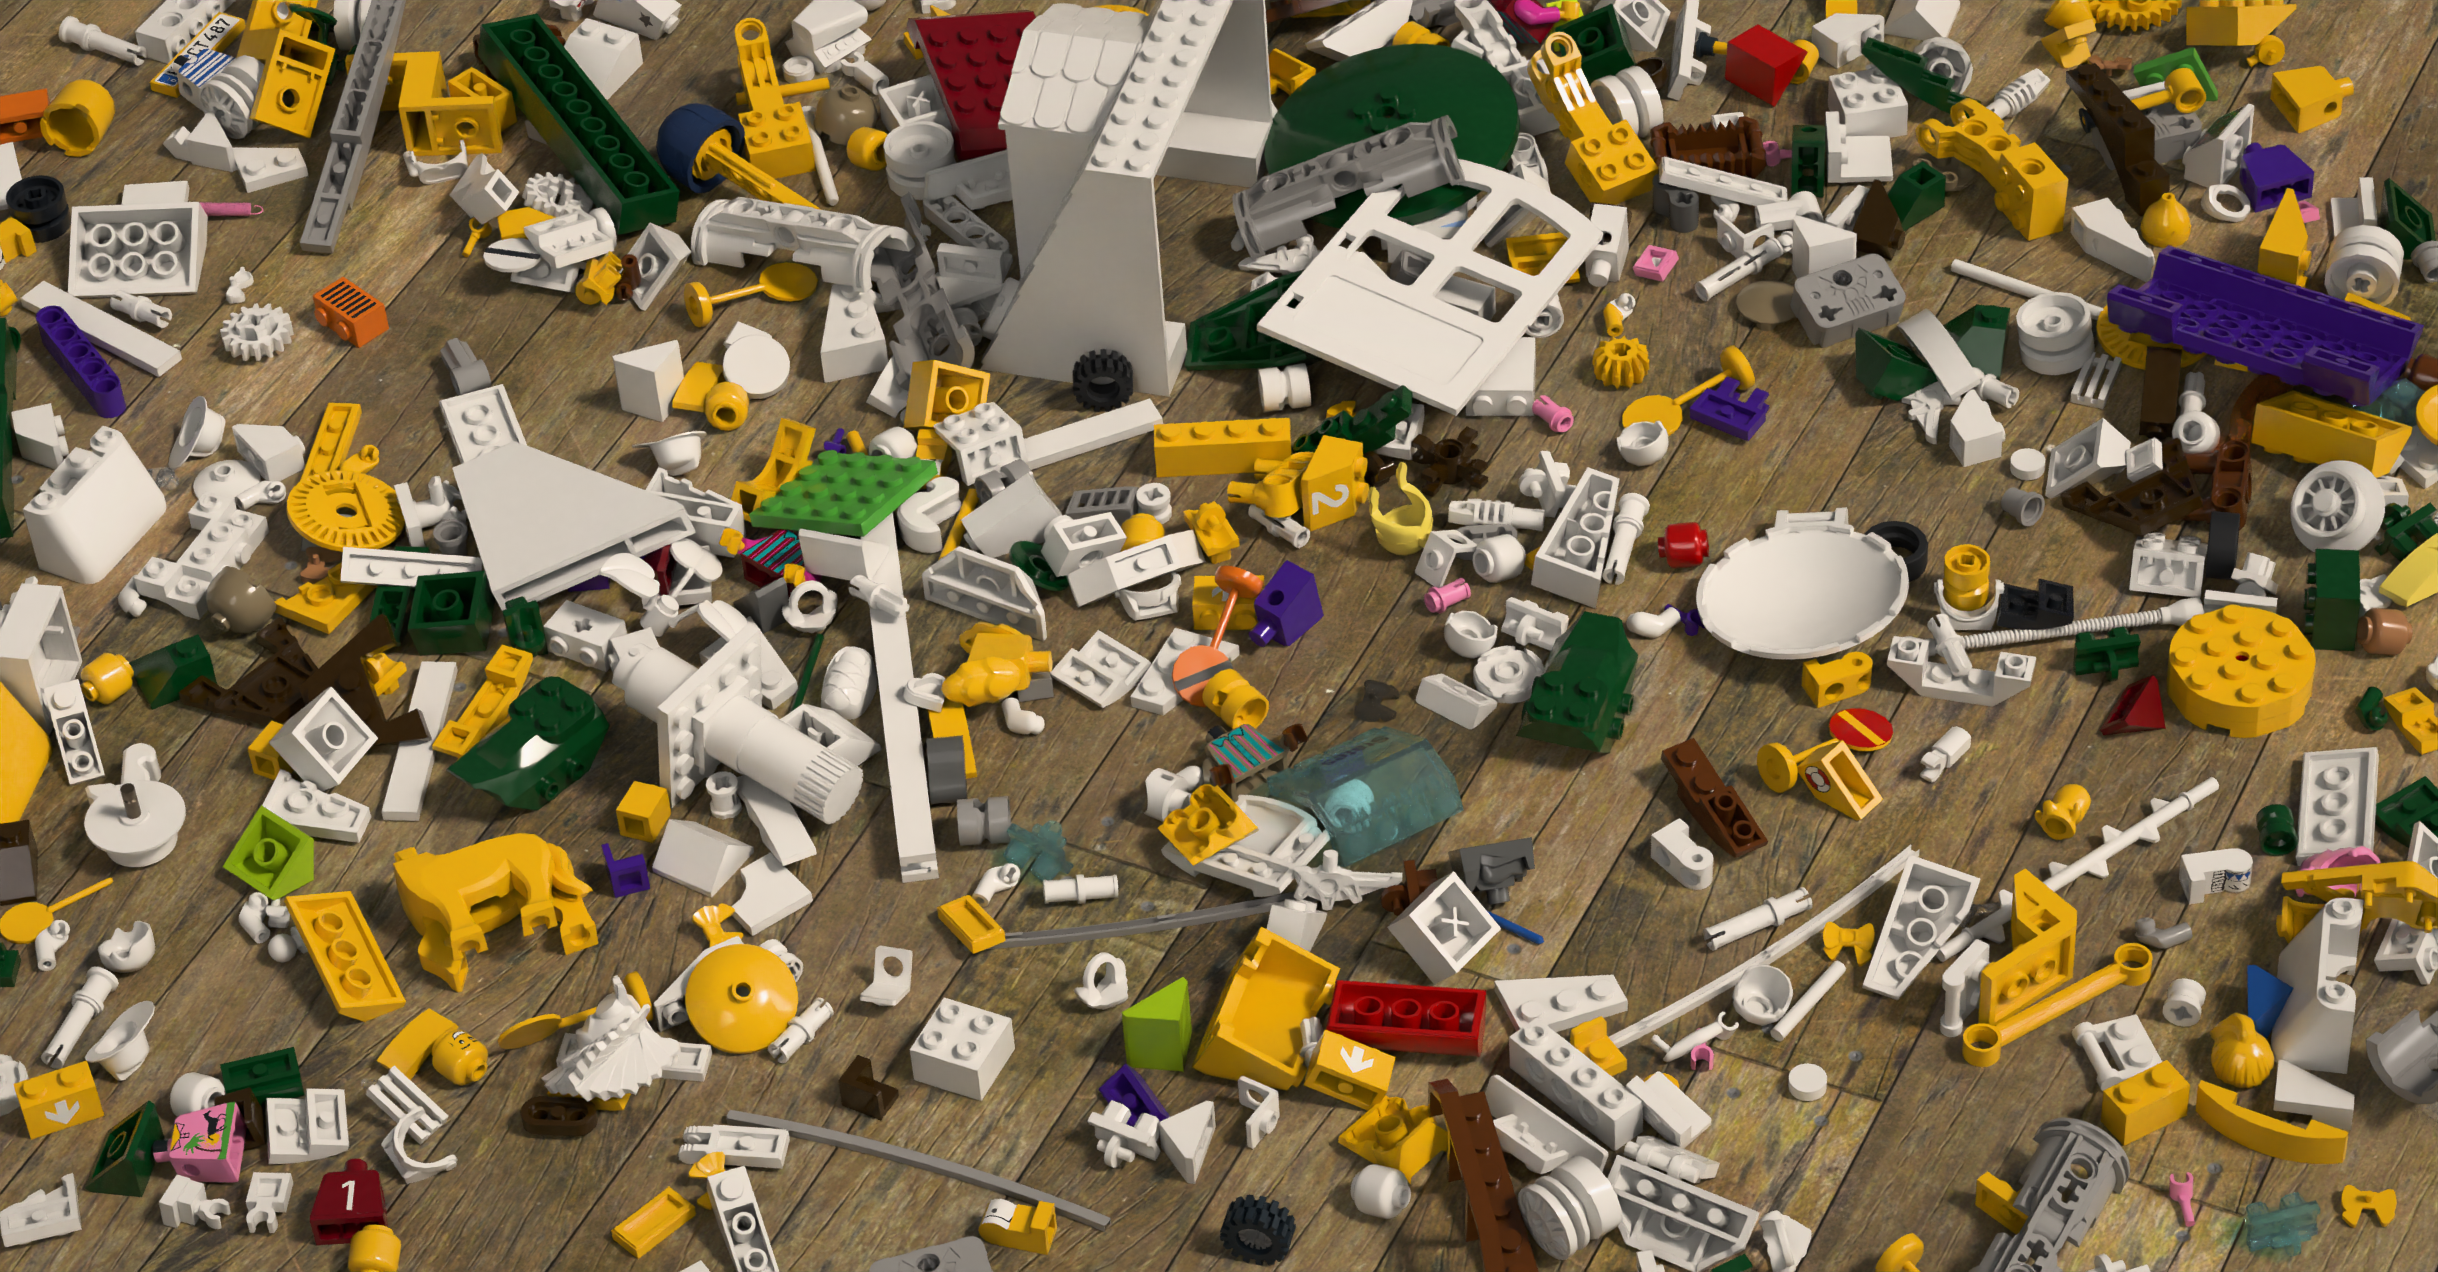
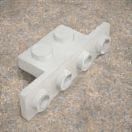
(974, 181)
(1535, 1132)

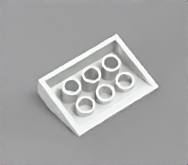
(137, 249)

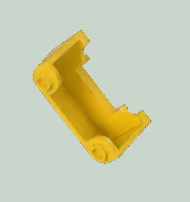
(23, 756)
(1261, 1010)

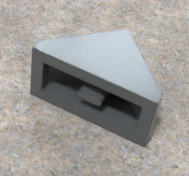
(765, 605)

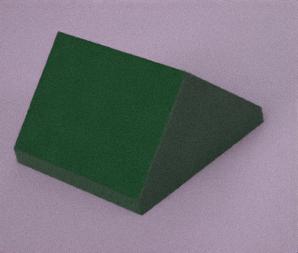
(2405, 218)
(127, 1154)

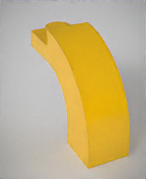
(786, 460)

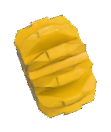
(1621, 362)

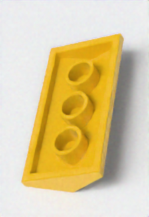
(345, 954)

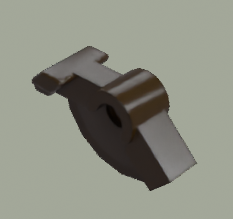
(1378, 472)

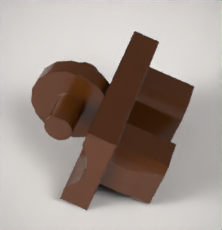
(1399, 897)

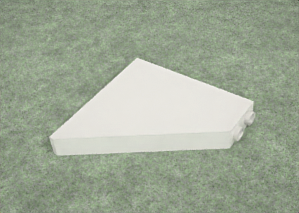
(556, 522)

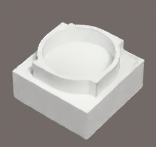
(37, 647)

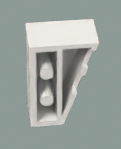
(706, 510)

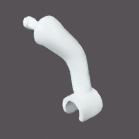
(1696, 1038)

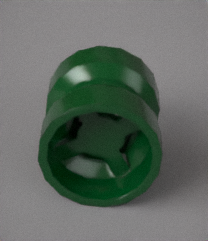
(2276, 830)

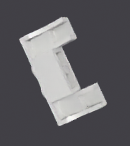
(225, 539)

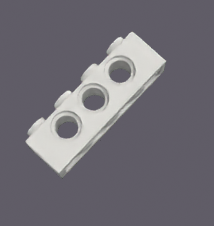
(176, 25)
(1576, 1084)

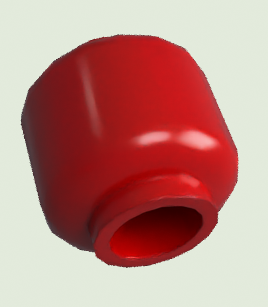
(1684, 545)

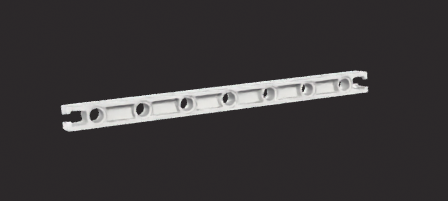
(901, 723)

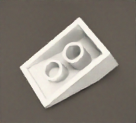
(605, 54)

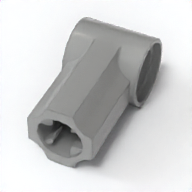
(465, 370)

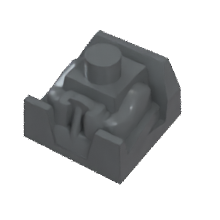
(1493, 867)

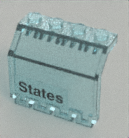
(1372, 790)

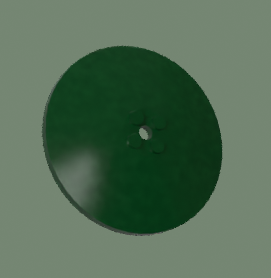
(1413, 85)

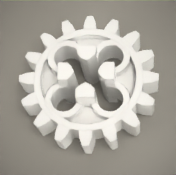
(542, 191)

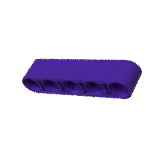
(81, 361)

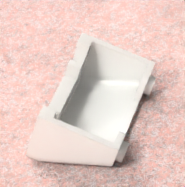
(99, 518)
(2320, 1011)

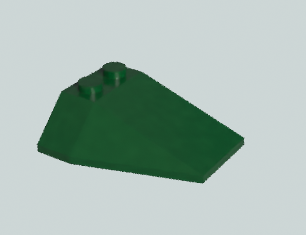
(1230, 335)

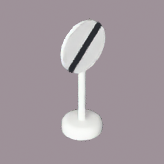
(519, 254)

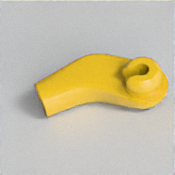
(362, 461)

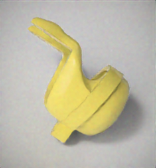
(1406, 527)

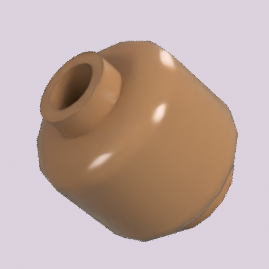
(2384, 631)

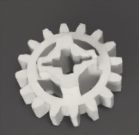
(257, 332)

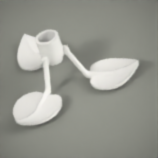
(663, 611)

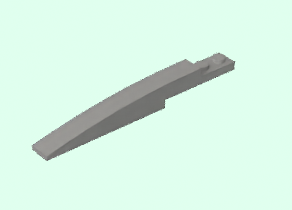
(353, 126)

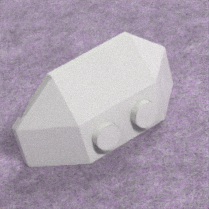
(1364, 30)
(986, 591)
(1678, 1218)

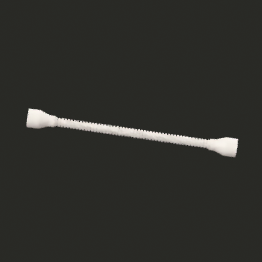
(2174, 614)

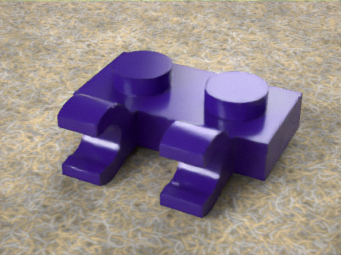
(1726, 413)

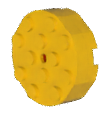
(2240, 671)

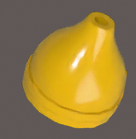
(2068, 12)
(2166, 222)

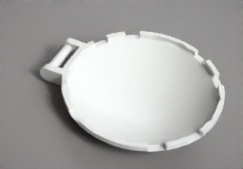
(1803, 588)

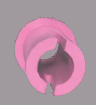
(1559, 418)
(1440, 598)

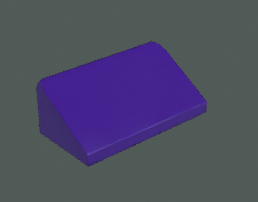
(1133, 1092)

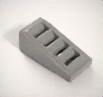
(1117, 500)

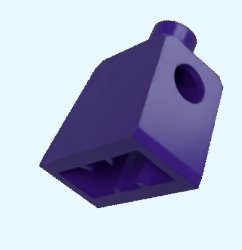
(2268, 174)
(1286, 606)

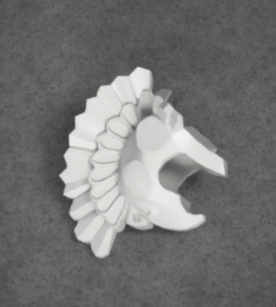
(613, 1051)

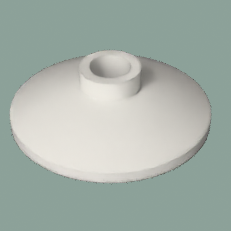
(226, 478)

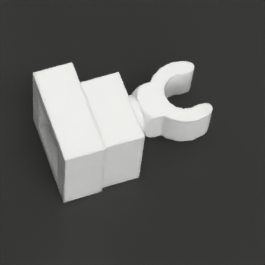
(187, 1202)

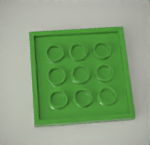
(844, 493)

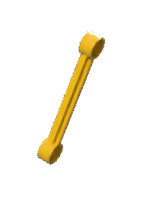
(2057, 1004)

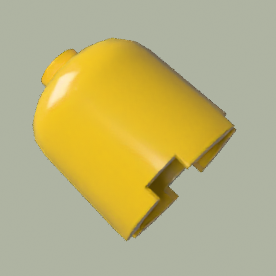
(78, 117)

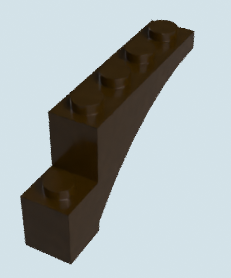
(2125, 133)

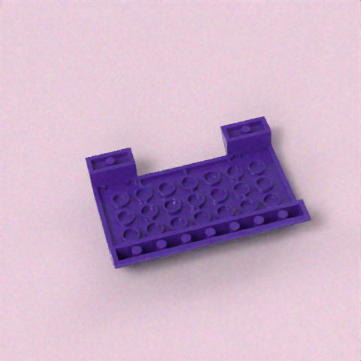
(2267, 326)

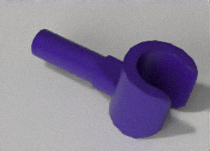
(835, 443)
(1690, 620)

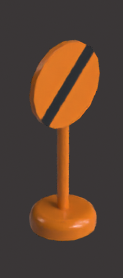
(1202, 662)

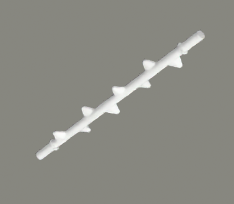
(2093, 863)

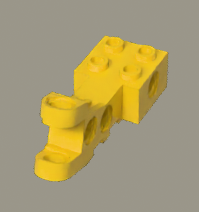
(774, 131)
(1602, 157)
(2025, 178)

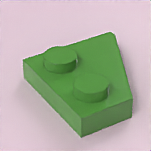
(2158, 70)

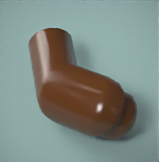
(629, 278)

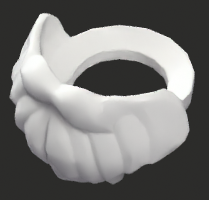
(819, 617)
(1111, 989)
(1785, 1240)

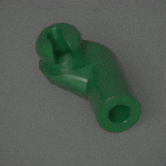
(2368, 711)

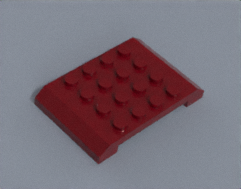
(972, 70)

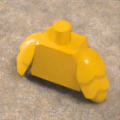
(997, 665)

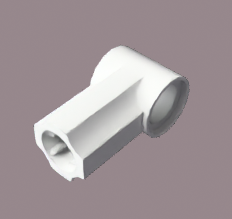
(1782, 213)

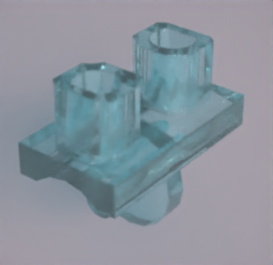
(1040, 844)
(2284, 1227)

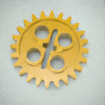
(2134, 12)

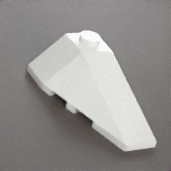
(1921, 919)

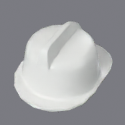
(199, 433)
(677, 453)
(124, 1043)

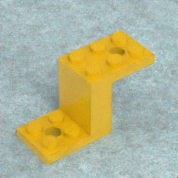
(289, 64)
(430, 116)

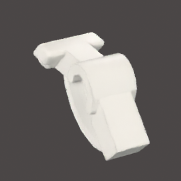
(2370, 595)

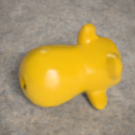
(2064, 811)

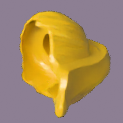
(2240, 1052)

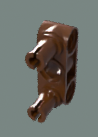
(2230, 481)

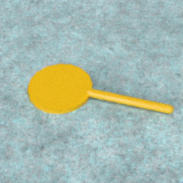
(27, 920)

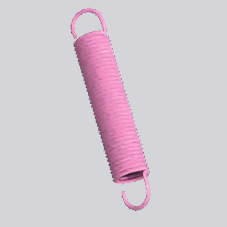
(228, 209)

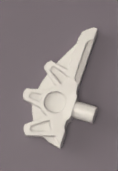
(1282, 261)
(1926, 408)
(1334, 883)

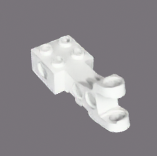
(1501, 52)

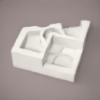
(2310, 1095)

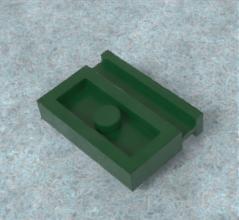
(267, 1075)

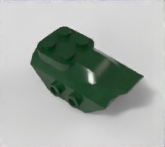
(1583, 687)
(538, 748)

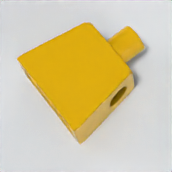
(2309, 96)

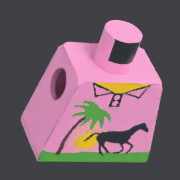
(206, 1144)

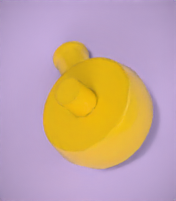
(2268, 51)

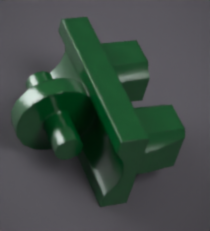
(2402, 527)
(525, 626)
(2107, 654)

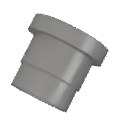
(2426, 259)
(2023, 505)
(451, 537)

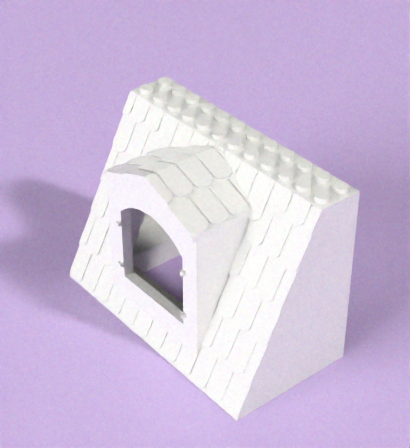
(1087, 126)

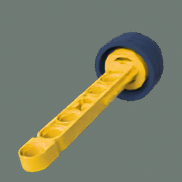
(705, 148)

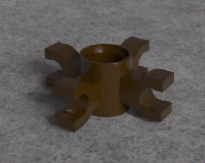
(1449, 461)

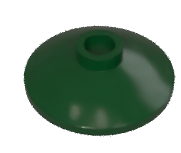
(1030, 560)

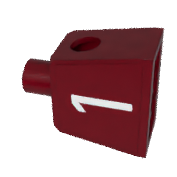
(347, 1204)

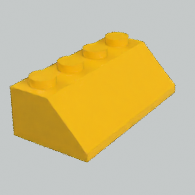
(2327, 432)
(1219, 446)

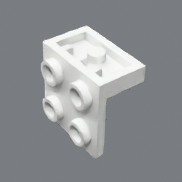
(1855, 156)
(982, 440)
(2168, 565)

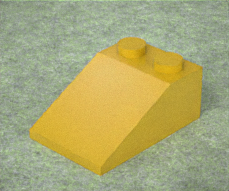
(2284, 247)

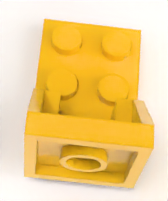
(2040, 955)

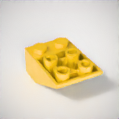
(2234, 21)

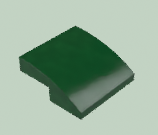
(2406, 807)

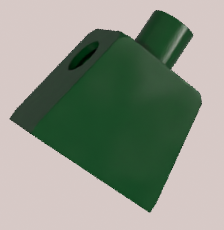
(1808, 153)

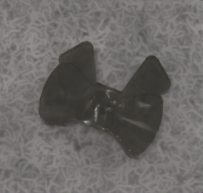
(1370, 708)

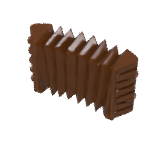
(1726, 149)

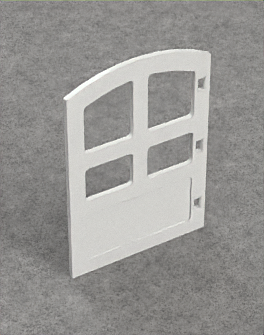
(1403, 331)

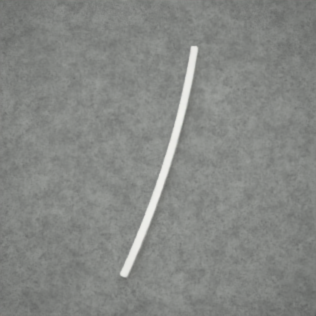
(1767, 956)

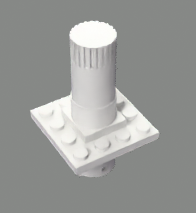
(719, 718)

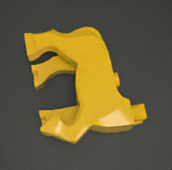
(484, 886)

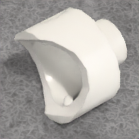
(1165, 793)

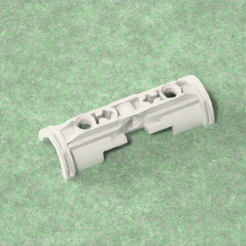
(824, 238)

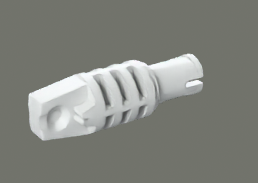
(2019, 94)
(1481, 512)

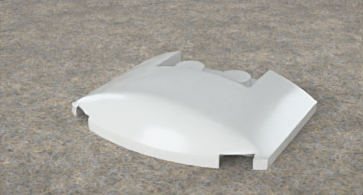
(1266, 858)

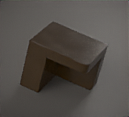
(863, 1093)
(251, 1112)

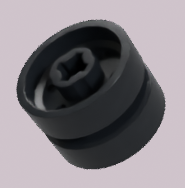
(40, 206)

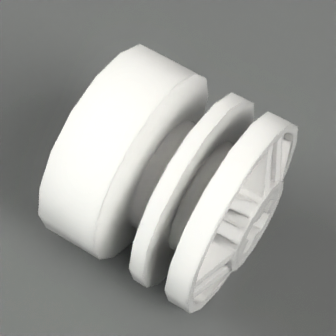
(232, 95)
(1569, 1207)

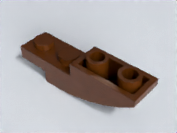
(1710, 801)

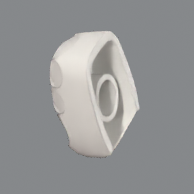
(849, 682)

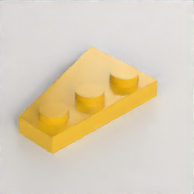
(325, 602)

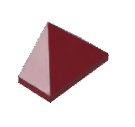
(663, 566)
(2136, 709)

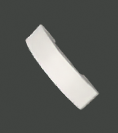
(1940, 353)

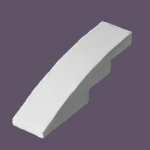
(777, 822)

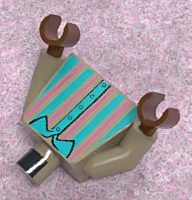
(1247, 757)

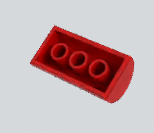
(1409, 1017)

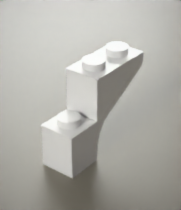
(483, 191)

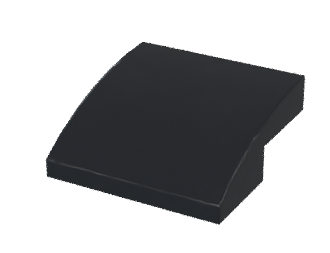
(2043, 608)

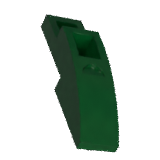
(1369, 426)

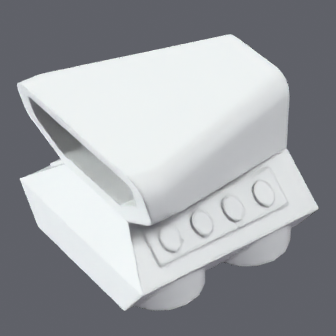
(829, 33)

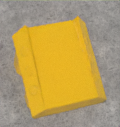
(1206, 824)
(1396, 1136)

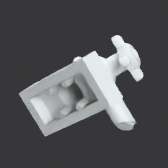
(430, 511)

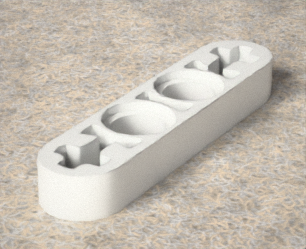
(961, 231)

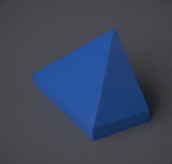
(2265, 998)

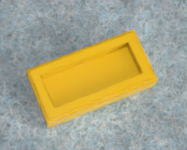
(971, 924)
(653, 1222)

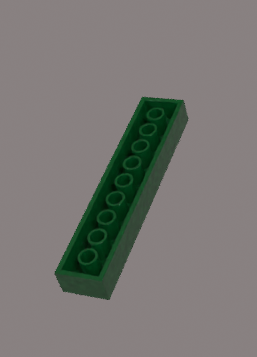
(578, 123)

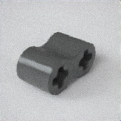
(1677, 204)
(946, 769)

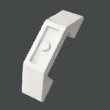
(1135, 566)
(1980, 687)

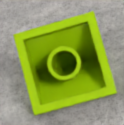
(272, 855)
(1159, 1029)

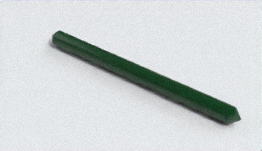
(808, 671)

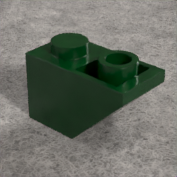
(1917, 194)

